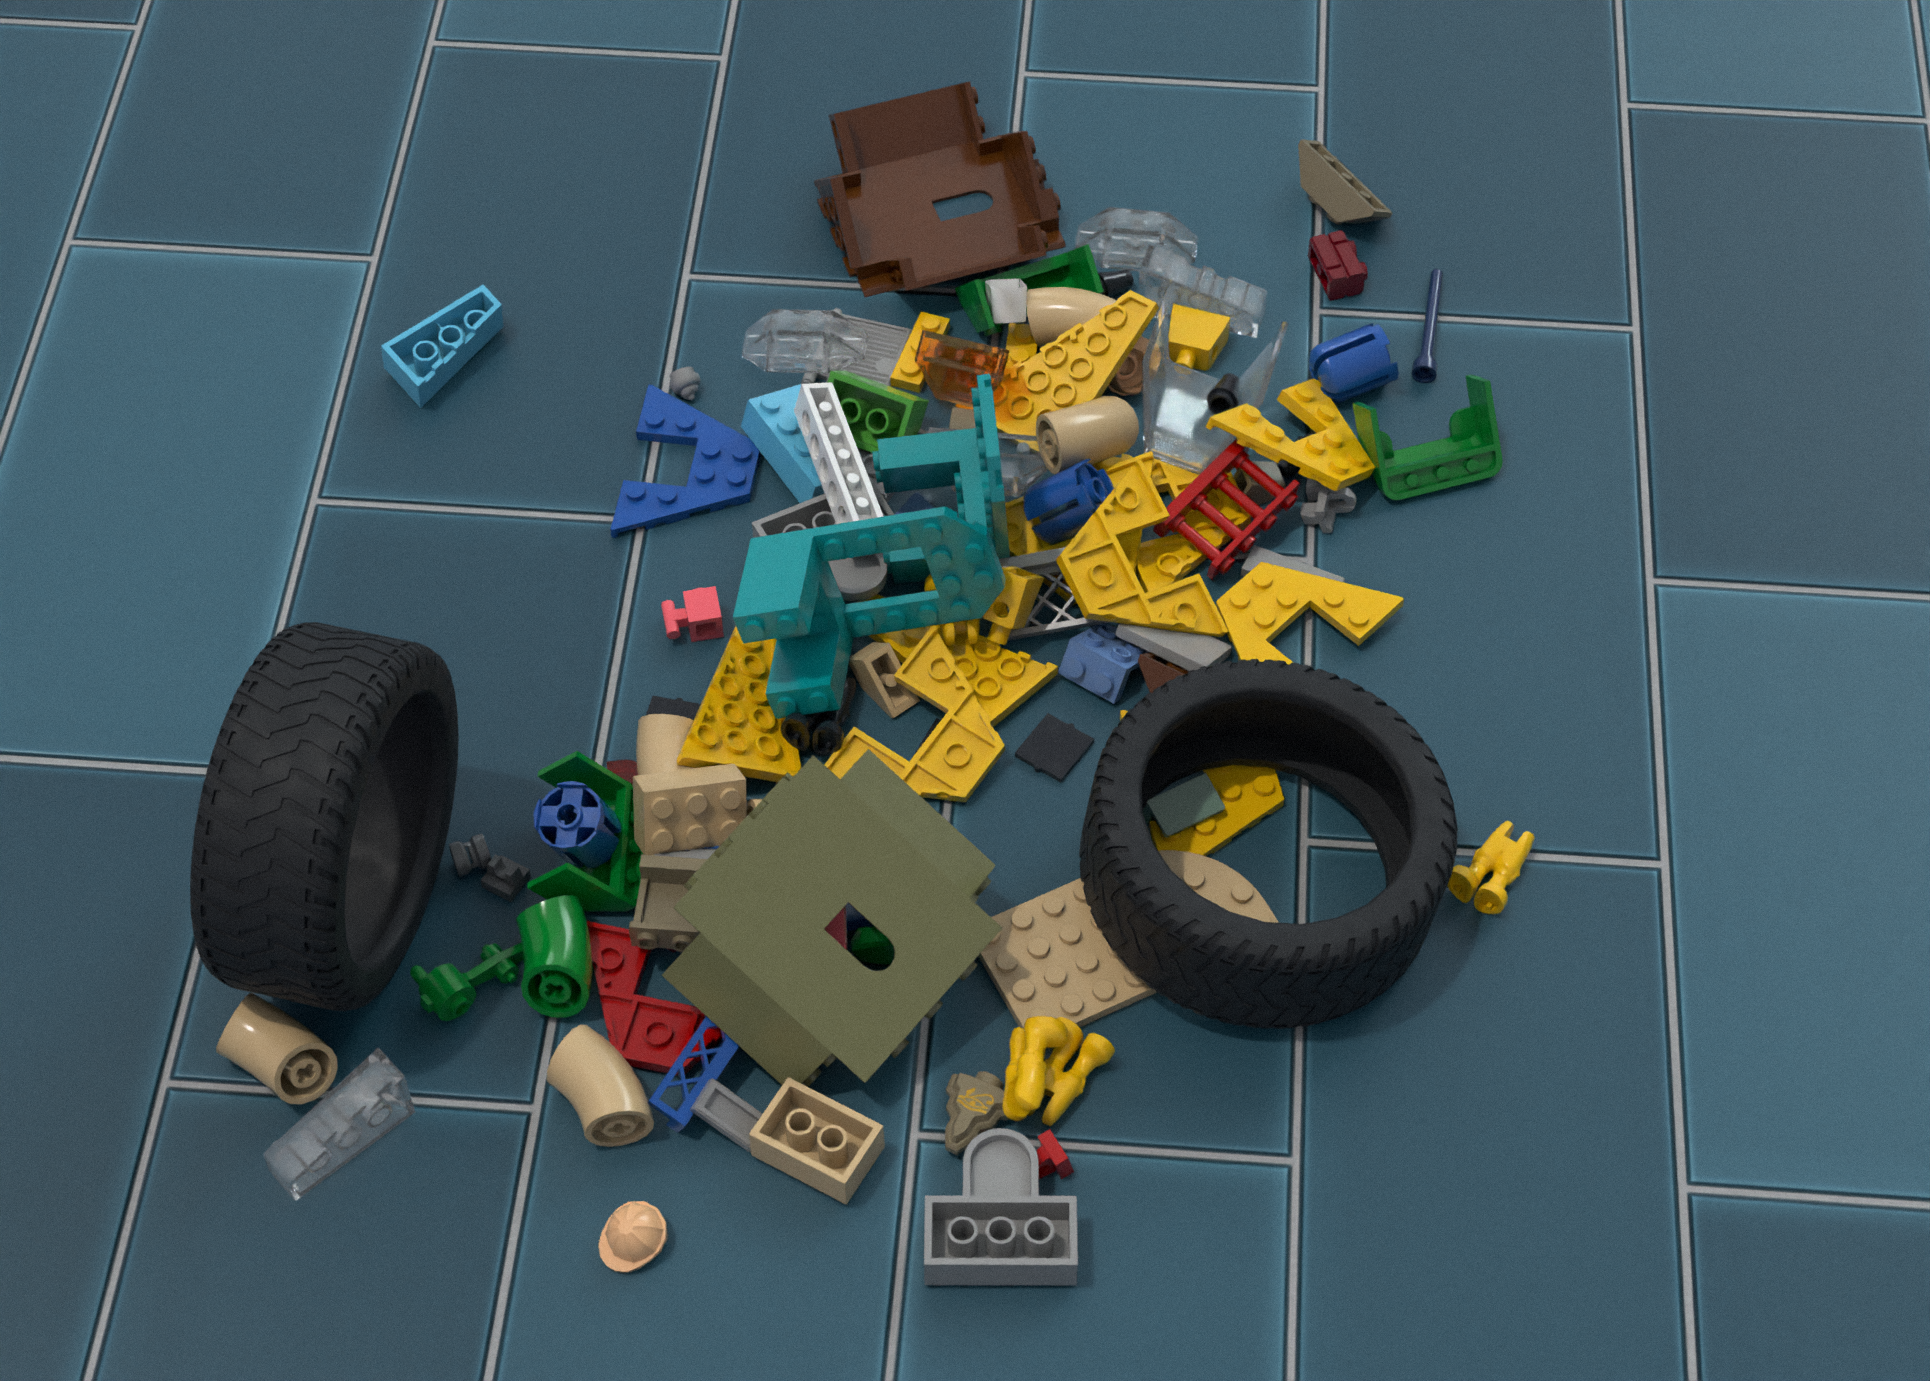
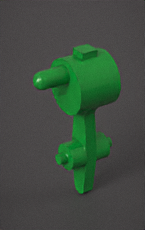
(452, 992)

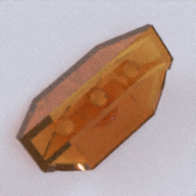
(953, 366)

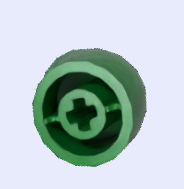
(556, 956)

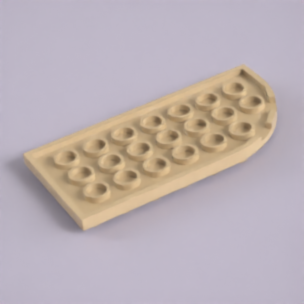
(1059, 963)

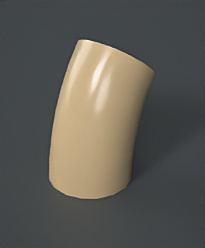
(1058, 309)
(1086, 431)
(660, 742)
(278, 1051)
(600, 1088)

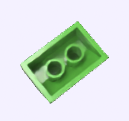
(876, 409)

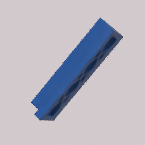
(711, 1069)

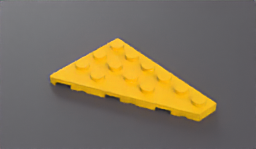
(1072, 367)
(737, 718)

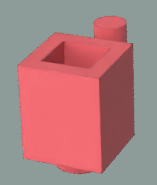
(700, 615)

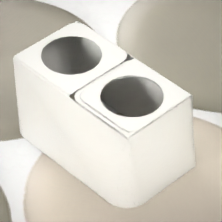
(1006, 300)

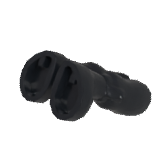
(829, 735)

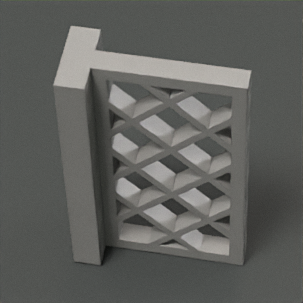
(1045, 565)

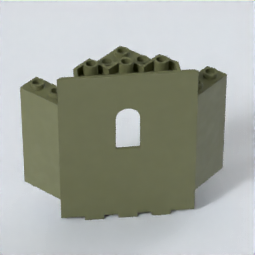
(784, 874)

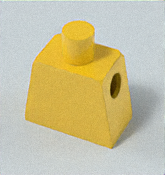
(1196, 337)
(1019, 596)

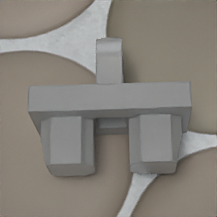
(1327, 505)

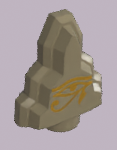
(972, 1108)

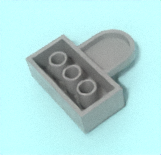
(856, 576)
(1000, 1224)

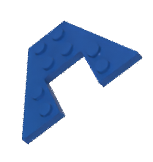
(719, 475)

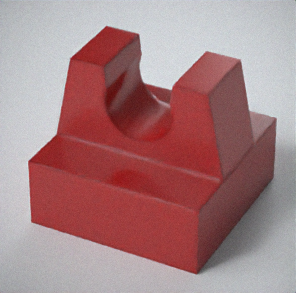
(1052, 1157)

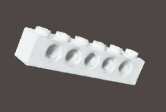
(835, 454)

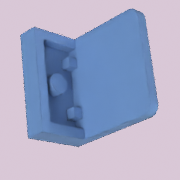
(1100, 661)

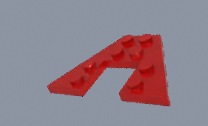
(641, 1028)

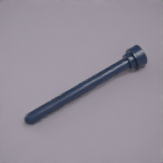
(1425, 367)

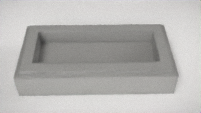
(726, 1112)

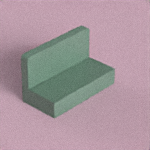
(1184, 806)

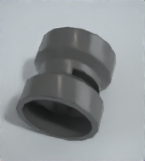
(478, 852)

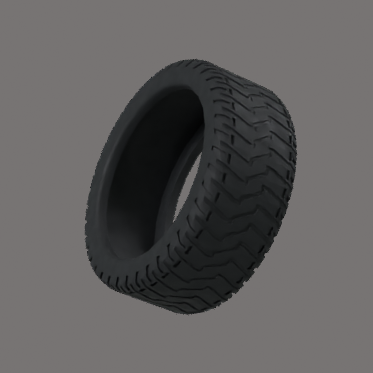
(1297, 725)
(324, 815)

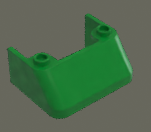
(1068, 269)
(1464, 457)
(616, 882)

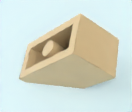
(875, 671)

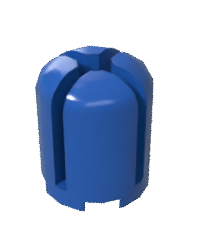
(1353, 363)
(1078, 482)
(577, 825)

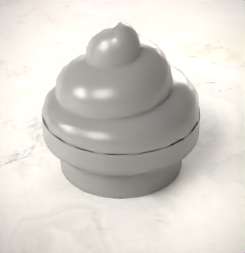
(685, 382)

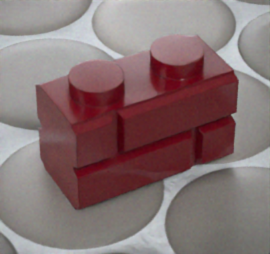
(1337, 265)

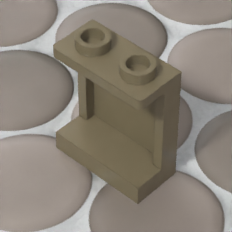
(660, 889)

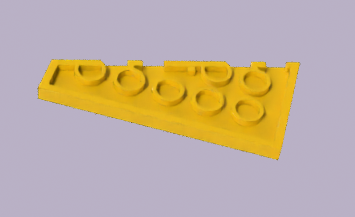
(995, 674)

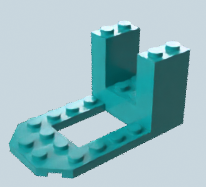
(943, 459)
(795, 599)

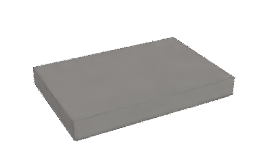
(1177, 647)

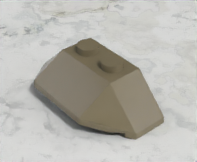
(1336, 187)

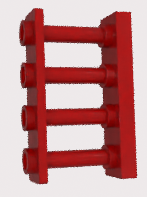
(1216, 478)

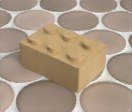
(687, 808)
(817, 1140)

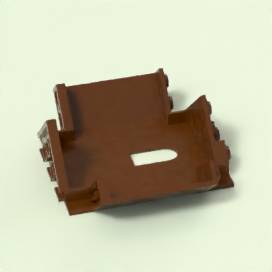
(923, 152)

